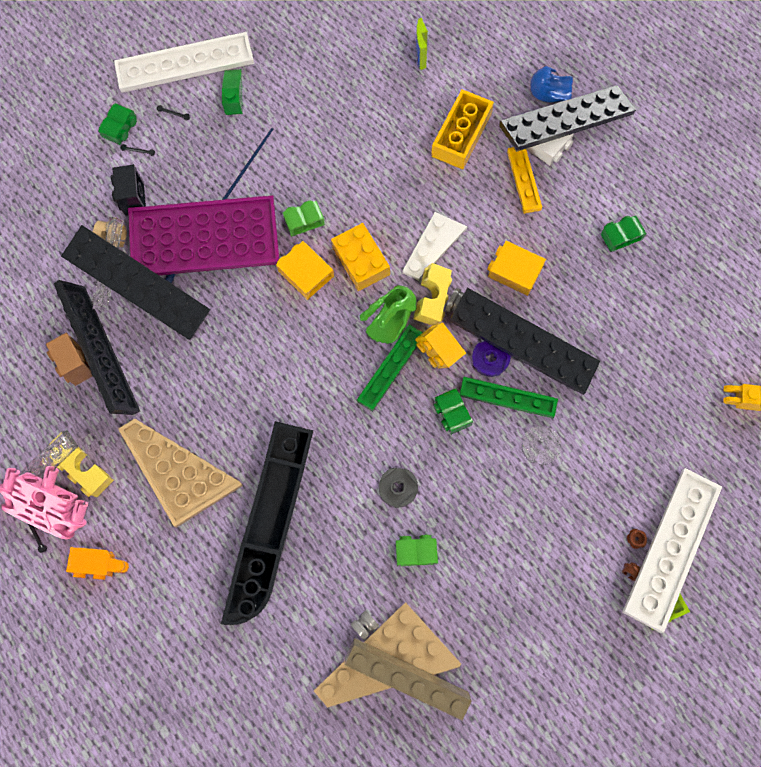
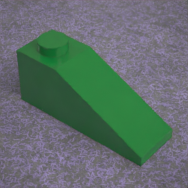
(232, 92)

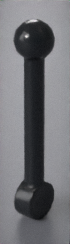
(160, 108)
(151, 152)
(41, 548)

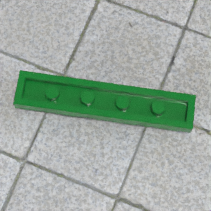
(389, 369)
(508, 397)

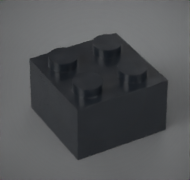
(128, 188)

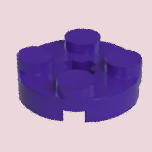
(486, 367)

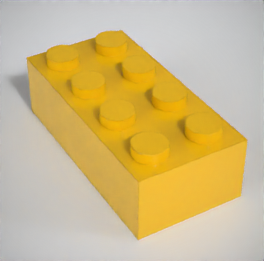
(462, 129)

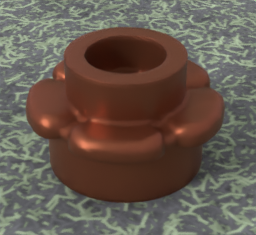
(642, 538)
(632, 569)

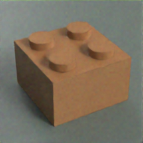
(69, 359)

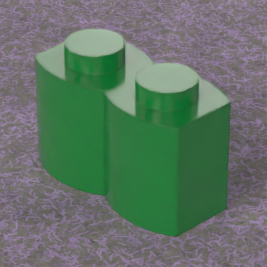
(117, 124)
(623, 233)
(453, 411)

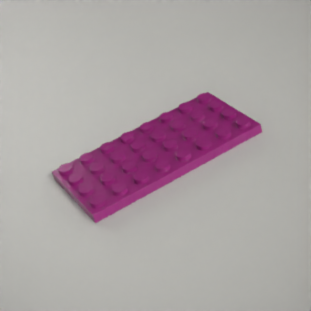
(205, 235)

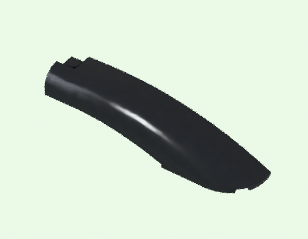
(268, 524)

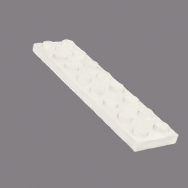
(183, 62)
(672, 550)

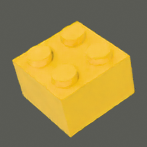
(440, 346)

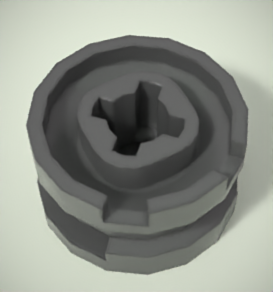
(454, 300)

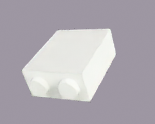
(552, 150)

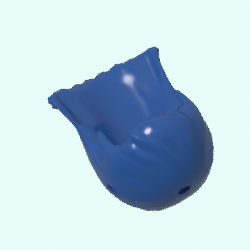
(550, 87)

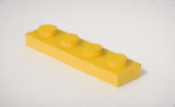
(524, 180)

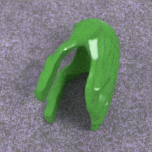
(393, 316)

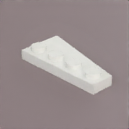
(434, 242)

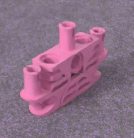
(42, 502)

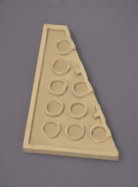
(176, 475)
(401, 636)

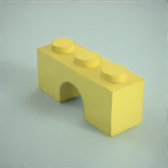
(437, 280)
(92, 481)

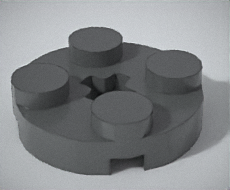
(398, 499)

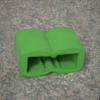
(303, 218)
(416, 551)

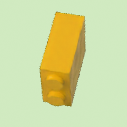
(516, 267)
(305, 269)

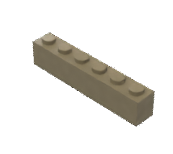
(408, 679)

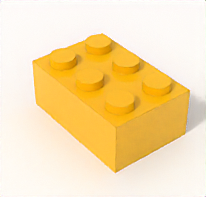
(360, 256)

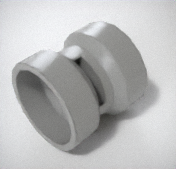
(368, 621)

